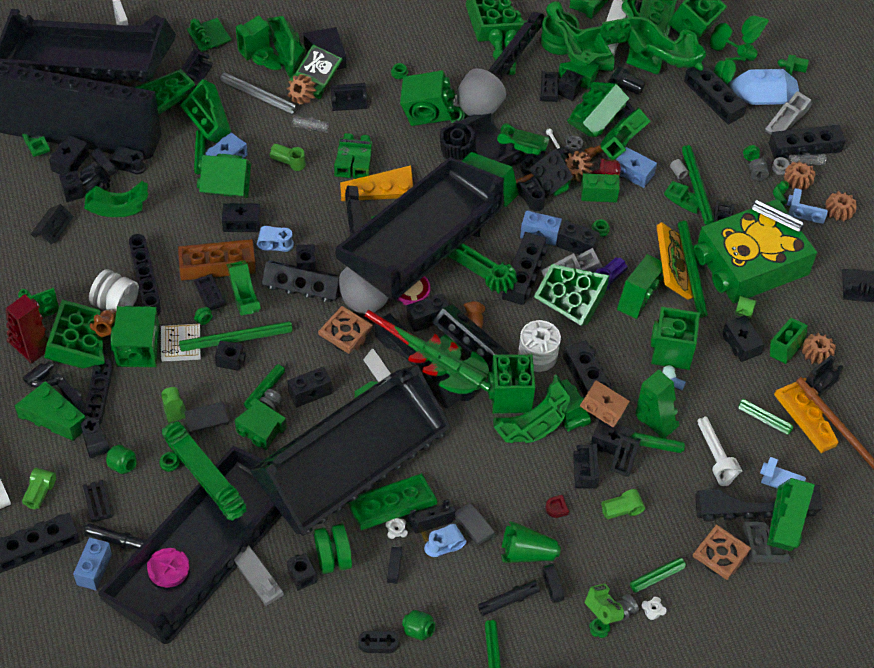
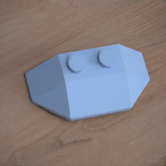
(765, 86)

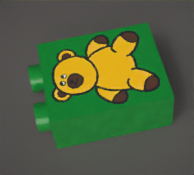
(753, 253)

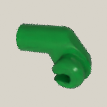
(780, 190)

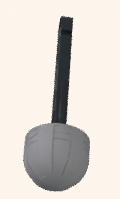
(482, 90)
(355, 291)

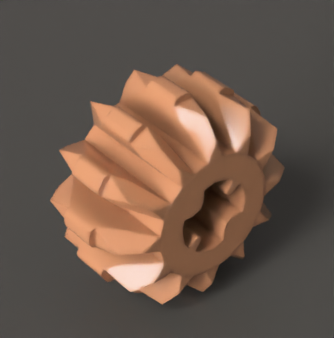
(301, 89)
(583, 166)
(799, 175)
(840, 206)
(818, 348)

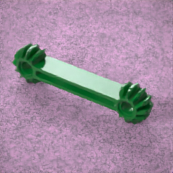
(496, 276)
(204, 470)

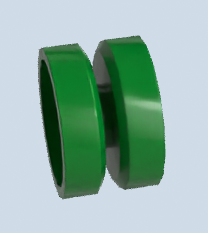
(551, 37)
(334, 548)

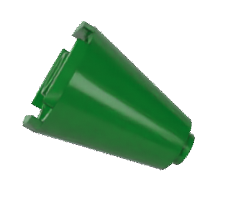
(527, 545)

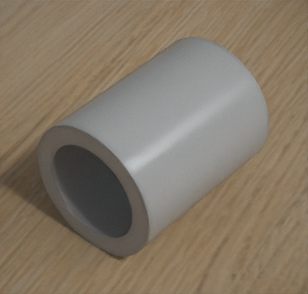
(679, 169)

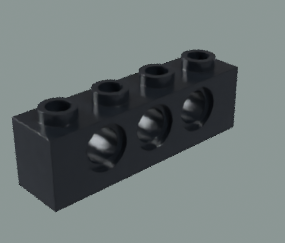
(715, 94)
(807, 140)
(526, 264)
(272, 279)
(468, 334)
(581, 353)
(46, 543)

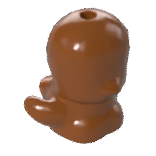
(474, 312)
(104, 322)

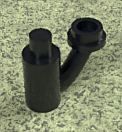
(35, 376)

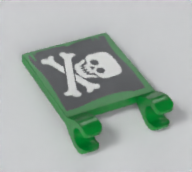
(319, 66)

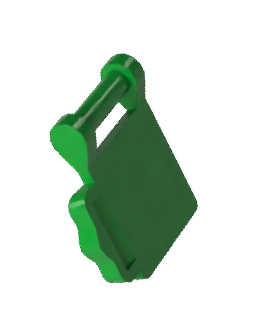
(523, 140)

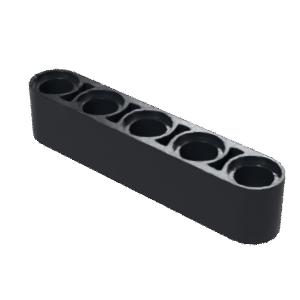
(144, 272)

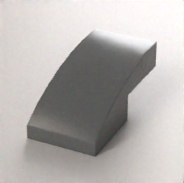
(474, 523)

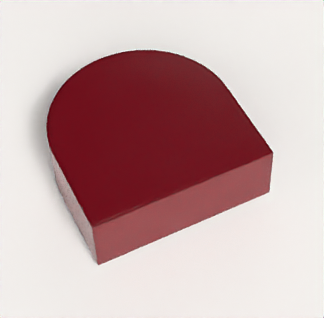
(556, 507)

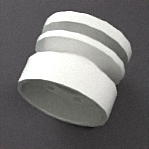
(112, 291)
(542, 341)

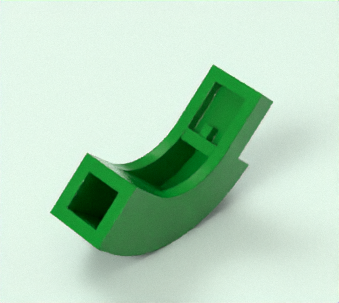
(618, 137)
(116, 204)
(242, 288)

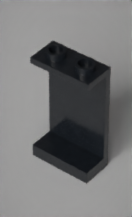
(487, 142)

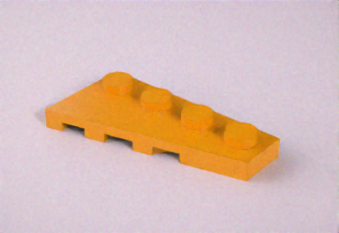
(381, 185)
(807, 416)

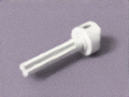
(726, 468)

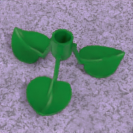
(722, 32)

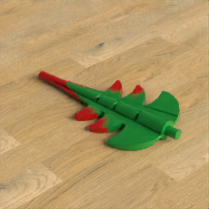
(463, 375)

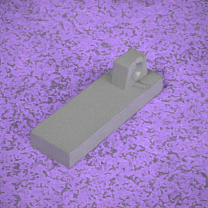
(258, 576)

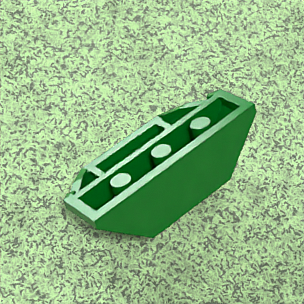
(286, 43)

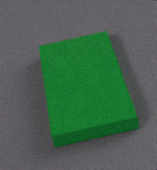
(392, 501)

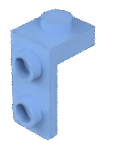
(804, 211)
(776, 476)

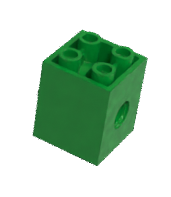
(697, 16)
(427, 98)
(224, 175)
(135, 336)
(674, 338)
(512, 383)

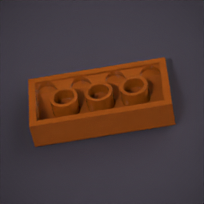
(212, 258)

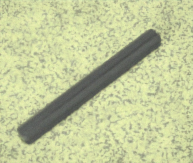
(258, 92)

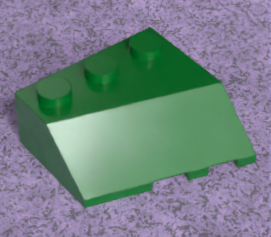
(491, 15)
(170, 89)
(598, 108)
(572, 292)
(73, 339)

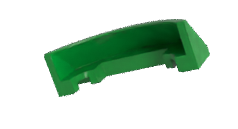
(540, 420)

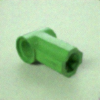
(294, 157)
(40, 483)
(627, 503)

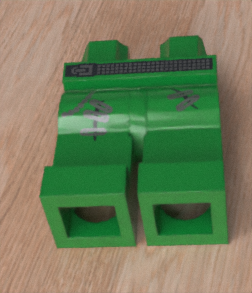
(353, 150)

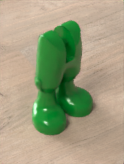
(496, 38)

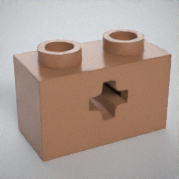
(604, 403)

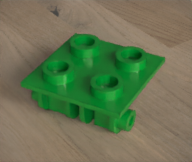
(208, 34)
(47, 301)

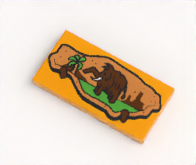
(673, 261)

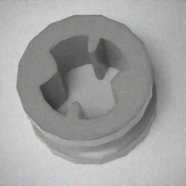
(780, 161)

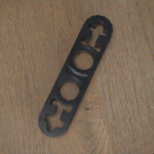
(101, 392)

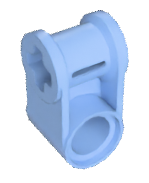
(273, 239)
(444, 541)

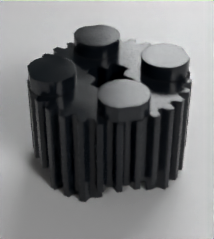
(457, 140)

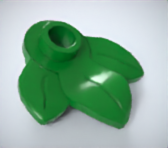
(267, 58)

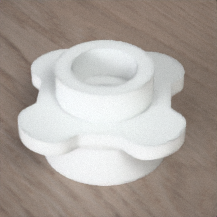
(396, 523)
(651, 613)

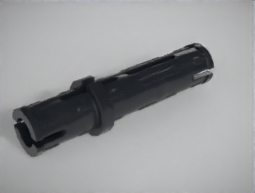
(124, 539)
(517, 594)

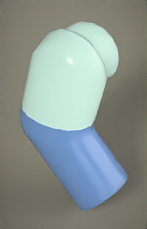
(669, 371)

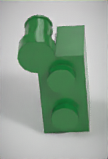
(575, 415)

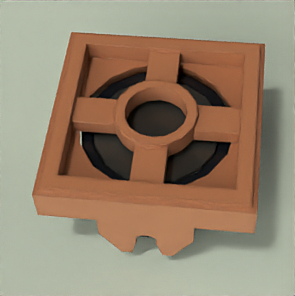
(344, 330)
(719, 552)

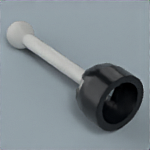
(561, 149)

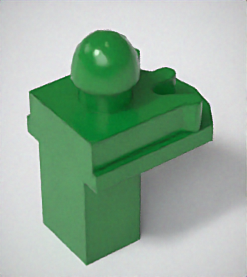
(794, 63)

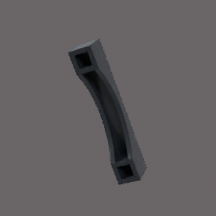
(390, 341)
(716, 504)

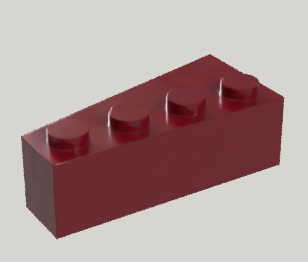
(26, 328)

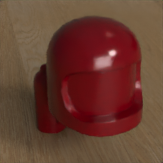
(608, 167)

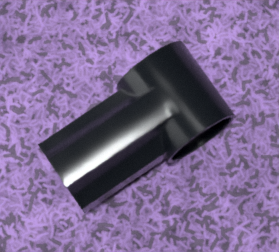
(624, 80)

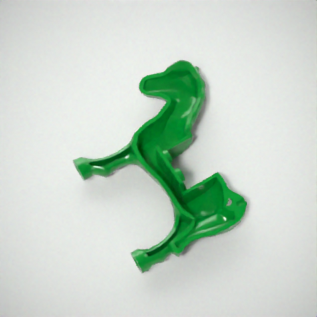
(641, 34)

